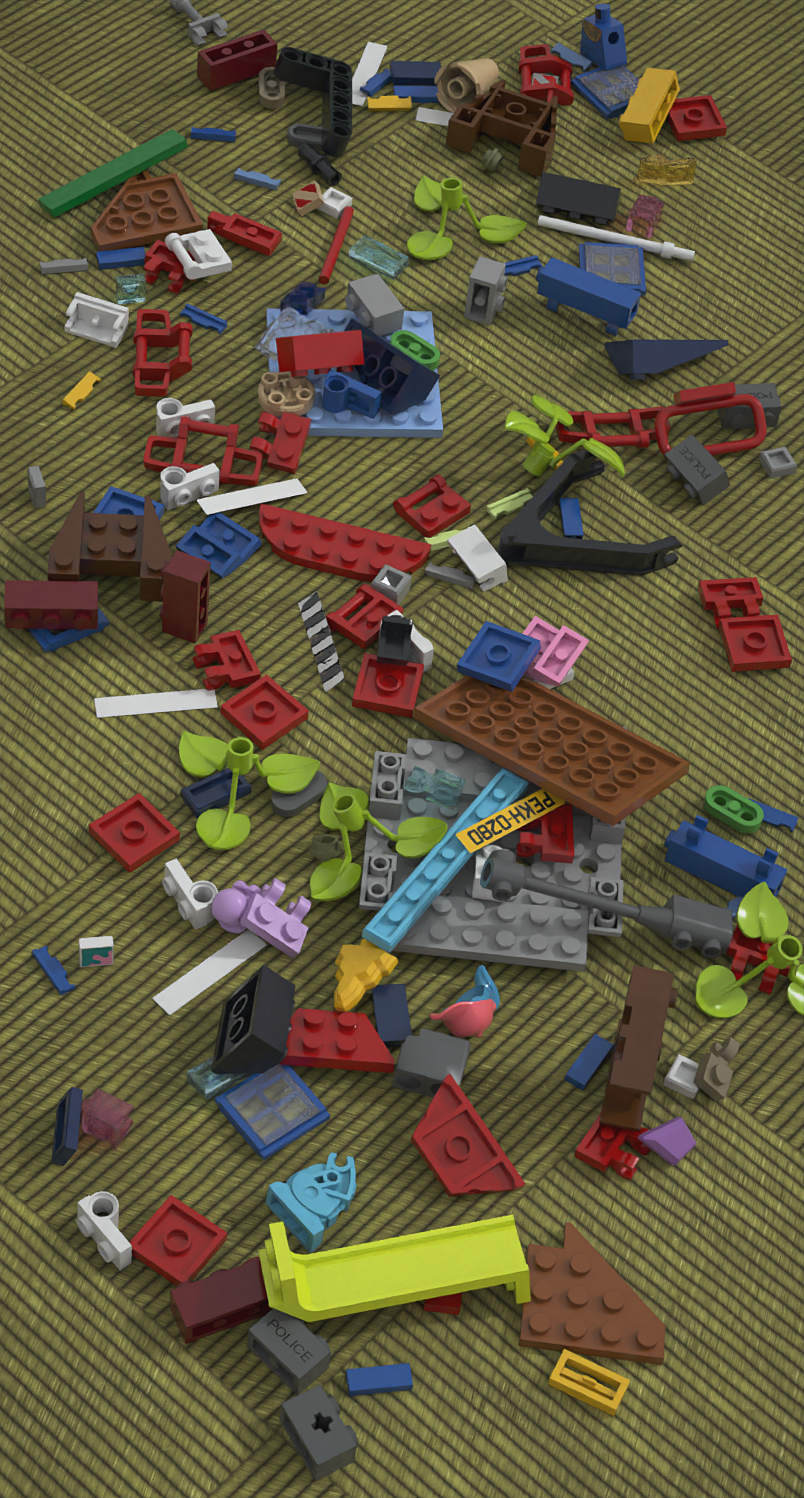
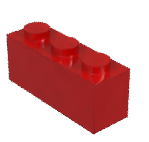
(320, 352)

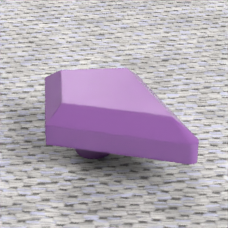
(670, 1140)

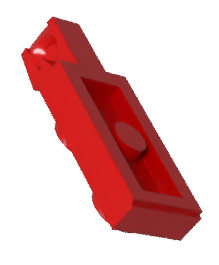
(245, 232)

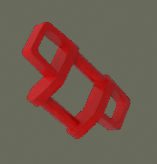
(545, 64)
(168, 337)
(638, 438)
(180, 446)

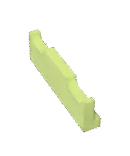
(509, 504)
(441, 540)

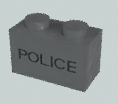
(742, 415)
(696, 470)
(289, 1349)

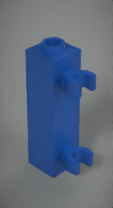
(588, 294)
(722, 861)

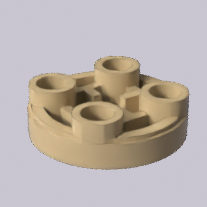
(287, 394)

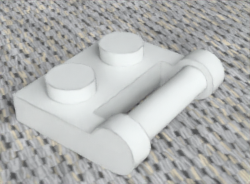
(206, 250)

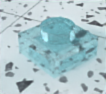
(130, 288)

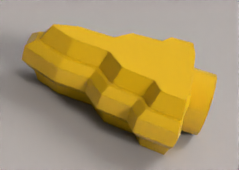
(359, 971)

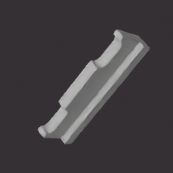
(63, 265)
(450, 575)

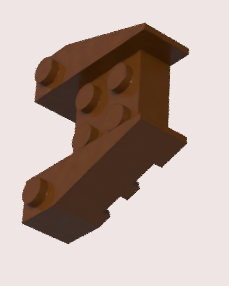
(509, 117)
(111, 547)
(637, 1047)

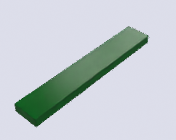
(113, 173)

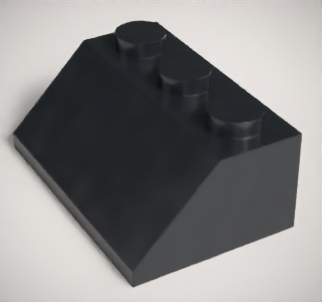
(578, 198)
(254, 1025)

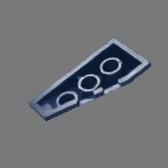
(654, 356)
(392, 372)

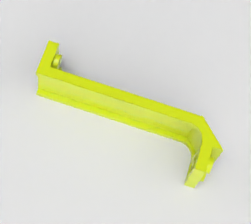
(393, 1269)

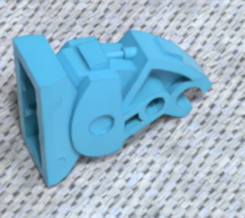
(313, 1199)

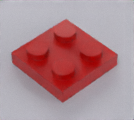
(696, 118)
(755, 643)
(387, 686)
(264, 712)
(134, 832)
(177, 1241)

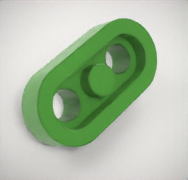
(417, 348)
(734, 809)

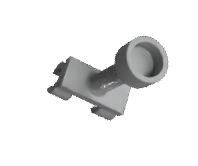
(200, 25)

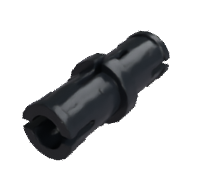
(319, 164)

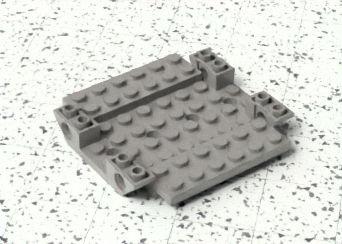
(521, 930)

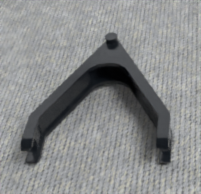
(530, 544)

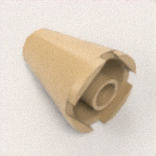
(463, 80)

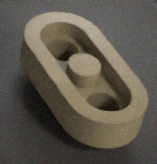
(271, 89)

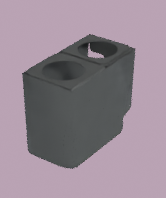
(428, 1060)

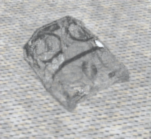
(287, 324)

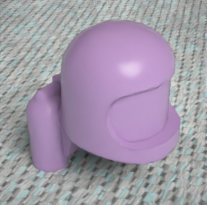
(231, 904)

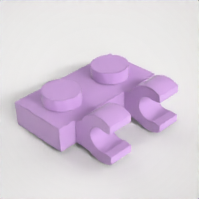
(273, 924)

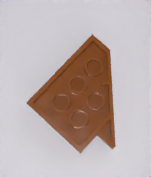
(145, 212)
(586, 1306)

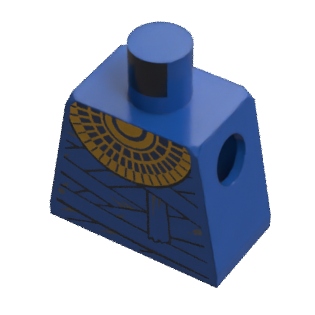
(603, 39)

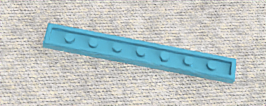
(440, 864)

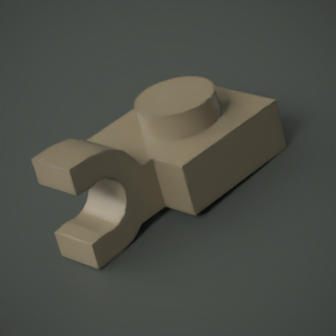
(713, 1073)

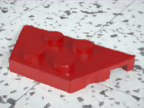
(336, 1042)
(462, 1147)

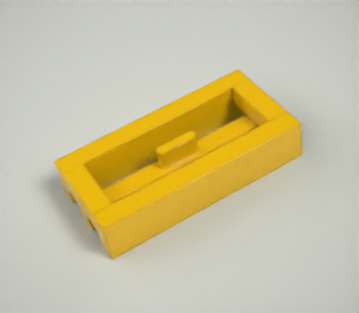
(587, 1388)

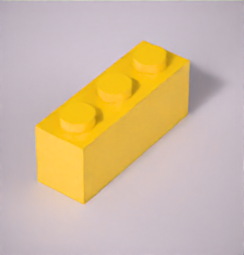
(649, 105)

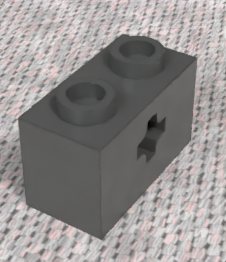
(319, 1451)

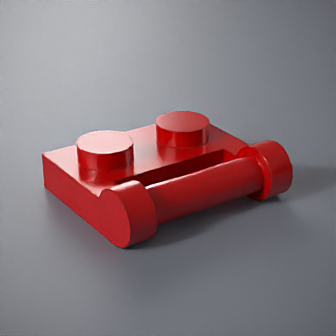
(435, 514)
(364, 625)

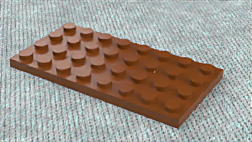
(554, 745)

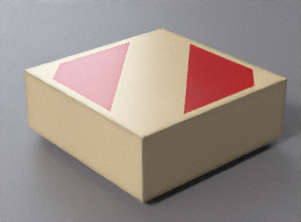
(308, 198)

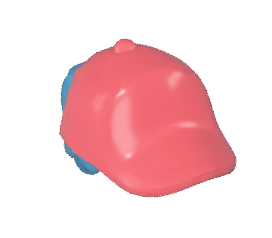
(474, 1009)

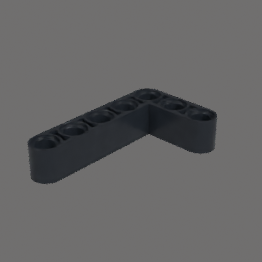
(335, 83)

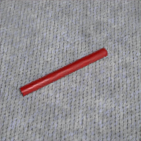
(336, 245)

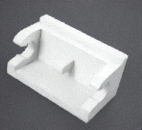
(97, 320)
(479, 557)

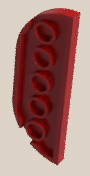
(337, 546)

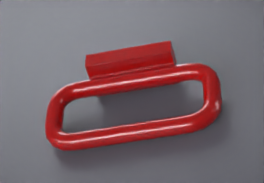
(707, 399)

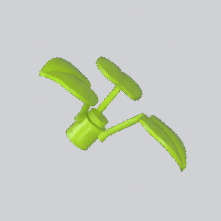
(449, 196)
(542, 454)
(204, 755)
(345, 811)
(757, 916)

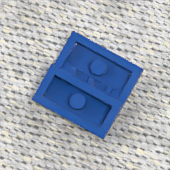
(220, 542)

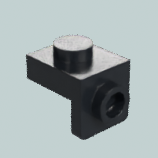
(394, 640)

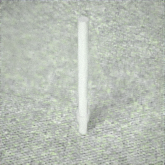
(666, 250)

